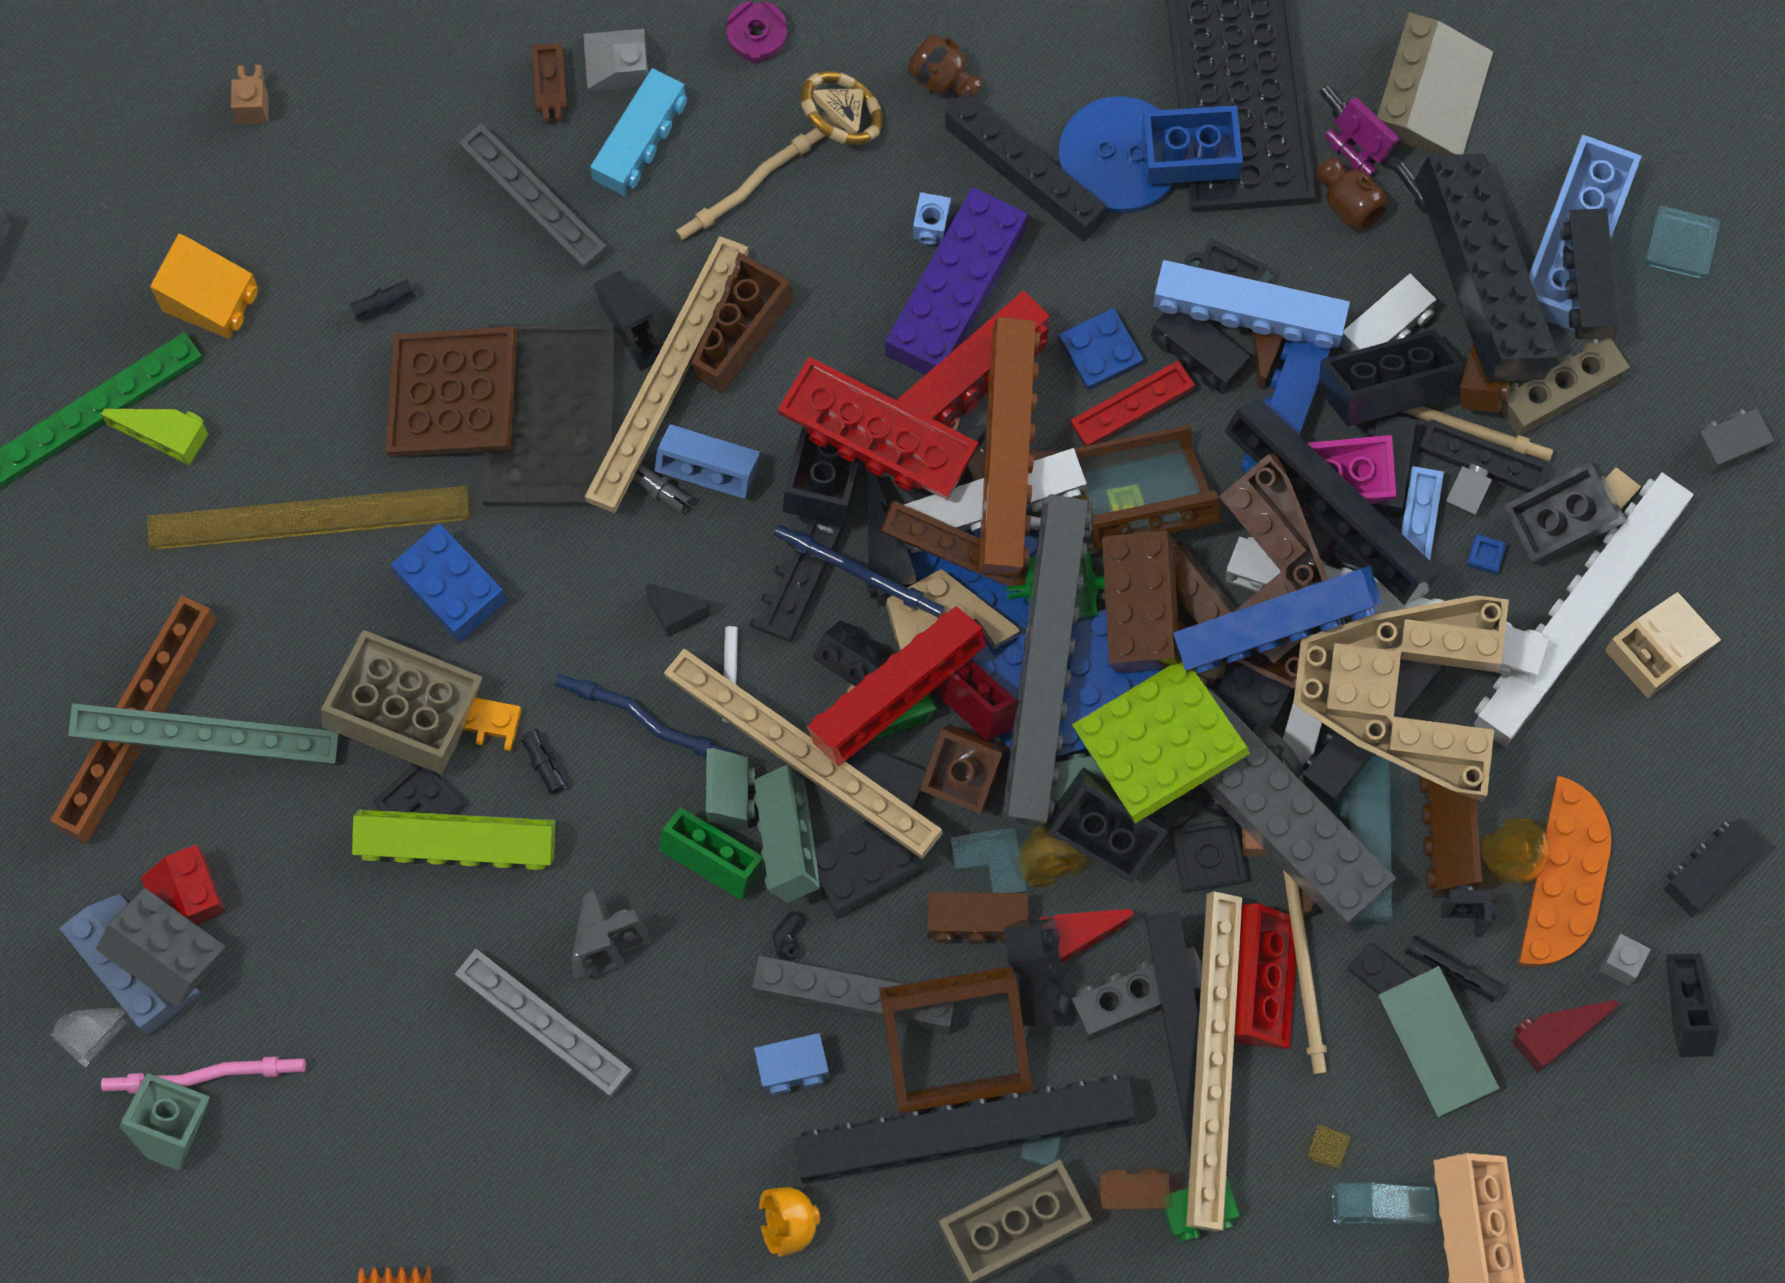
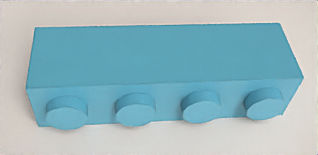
(638, 132)

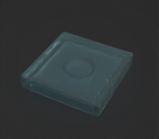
(1682, 242)

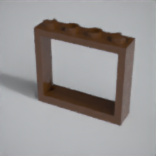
(948, 990)

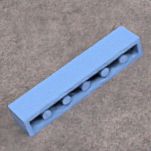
(1251, 304)

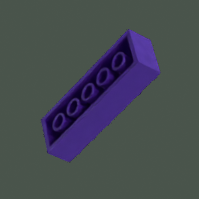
(956, 282)

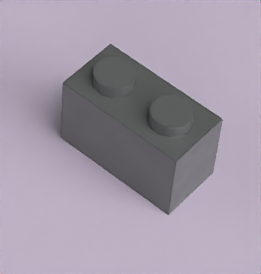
(1733, 441)

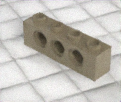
(1601, 356)

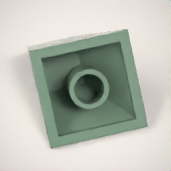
(164, 1120)

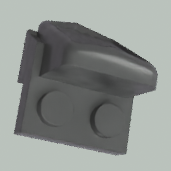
(603, 939)

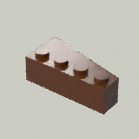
(741, 321)

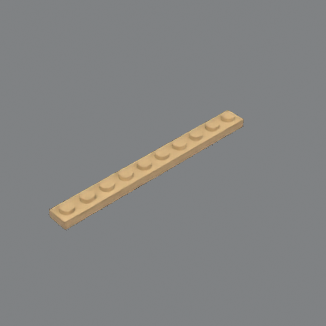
(663, 379)
(799, 752)
(1214, 1062)

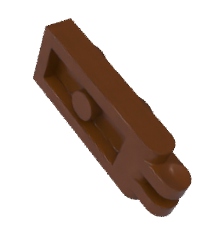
(549, 80)

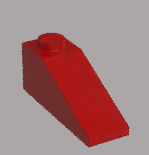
(1085, 929)

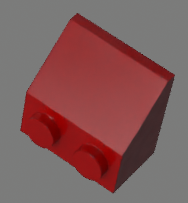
(186, 885)

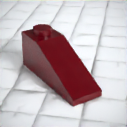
(1555, 1032)

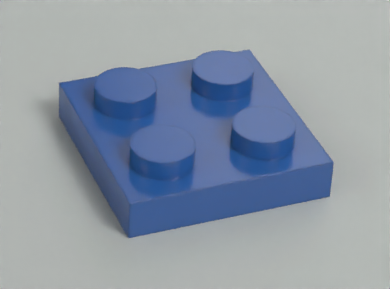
(1100, 349)

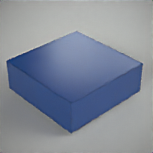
(1486, 554)

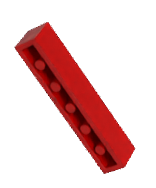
(896, 685)

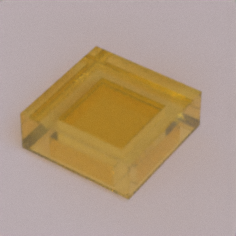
(1328, 1147)

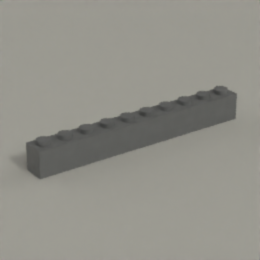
(1045, 660)

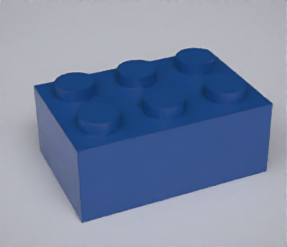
(1191, 144)
(448, 583)

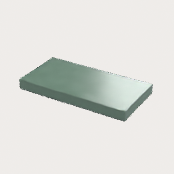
(1438, 1041)

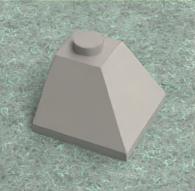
(615, 59)

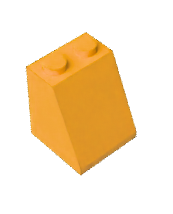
(203, 287)

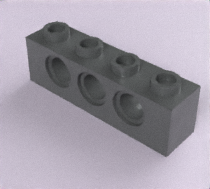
(1096, 1021)

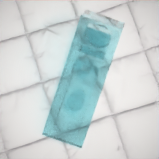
(1383, 1203)

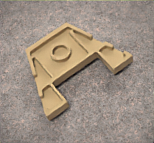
(948, 593)

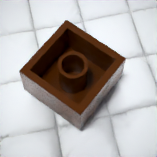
(964, 768)

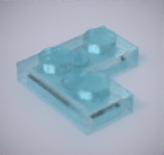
(993, 850)

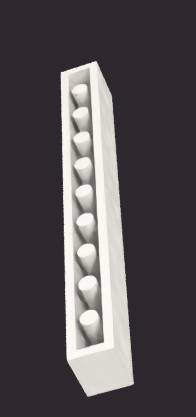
(1587, 603)
(1521, 651)

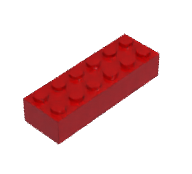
(963, 375)

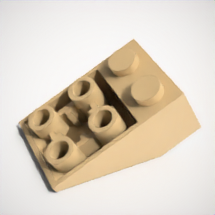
(1661, 644)

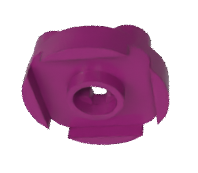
(756, 47)

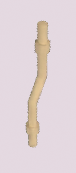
(705, 218)

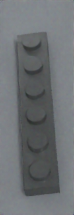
(532, 196)

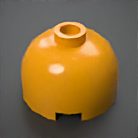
(789, 1220)

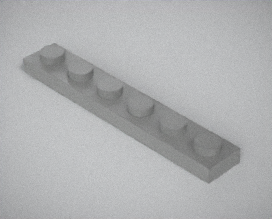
(543, 1023)

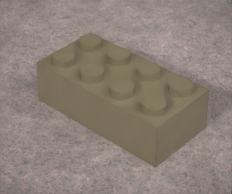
(1014, 1223)

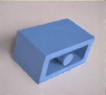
(792, 1064)

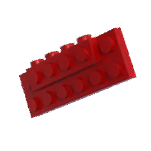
(877, 430)

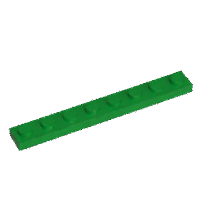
(85, 413)

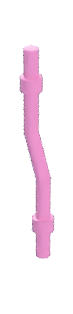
(268, 1067)

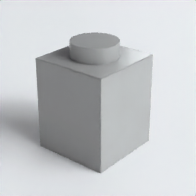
(1469, 488)
(1624, 959)

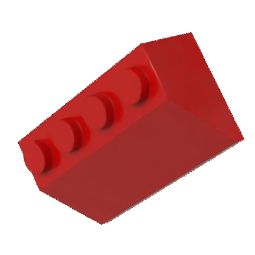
(1265, 978)

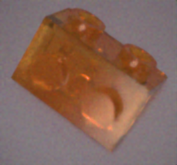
(1134, 1191)

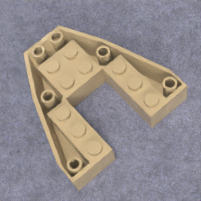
(1352, 679)

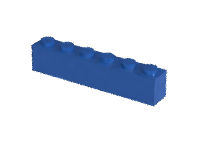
(1294, 386)

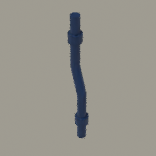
(911, 597)
(588, 690)

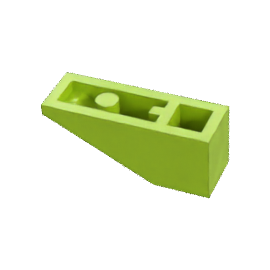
(162, 429)

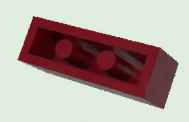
(979, 700)

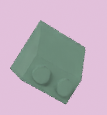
(728, 790)

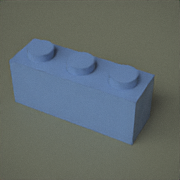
(707, 461)

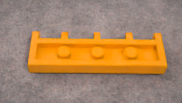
(493, 720)

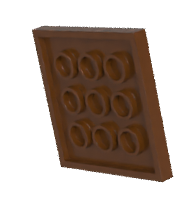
(451, 391)

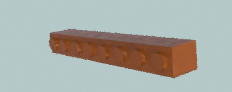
(1007, 447)
(148, 691)

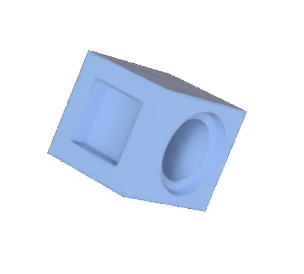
(931, 207)

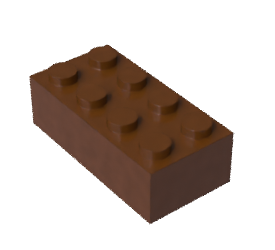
(1140, 601)

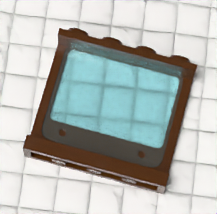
(1145, 485)

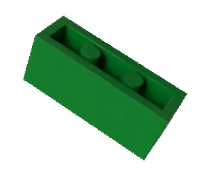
(710, 853)

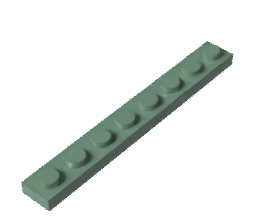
(202, 734)

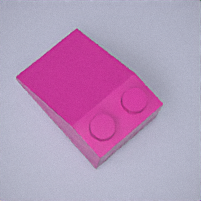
(1363, 463)

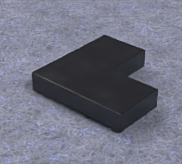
(419, 787)

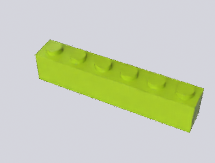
(453, 837)

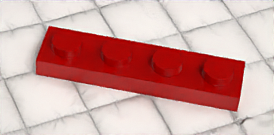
(1132, 404)

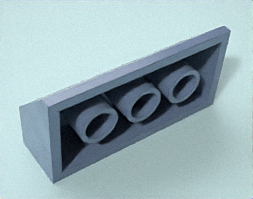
(138, 1000)

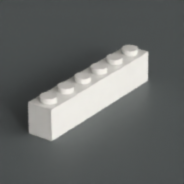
(1053, 475)

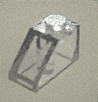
(89, 1031)

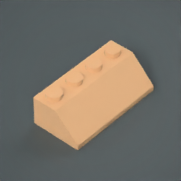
(1478, 1219)

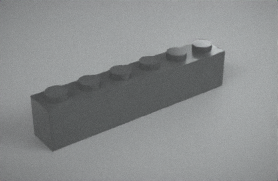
(841, 994)

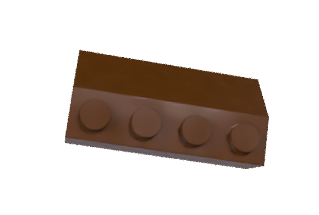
(1451, 839)

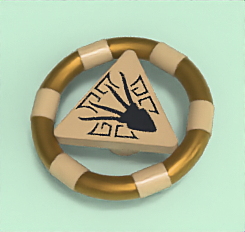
(841, 108)

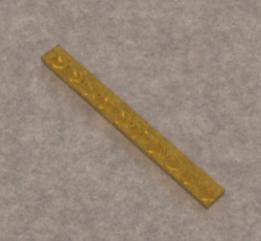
(308, 517)

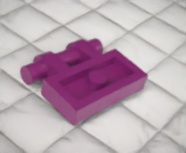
(1367, 131)

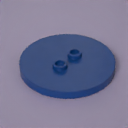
(1106, 155)

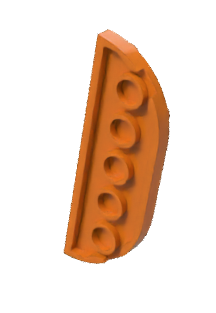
(1571, 886)

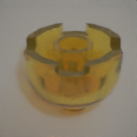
(1516, 851)
(1044, 858)

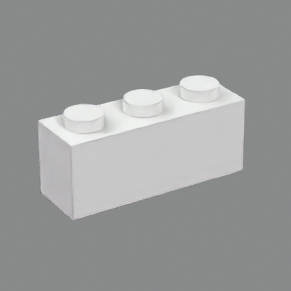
(1391, 316)

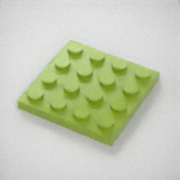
(1160, 740)

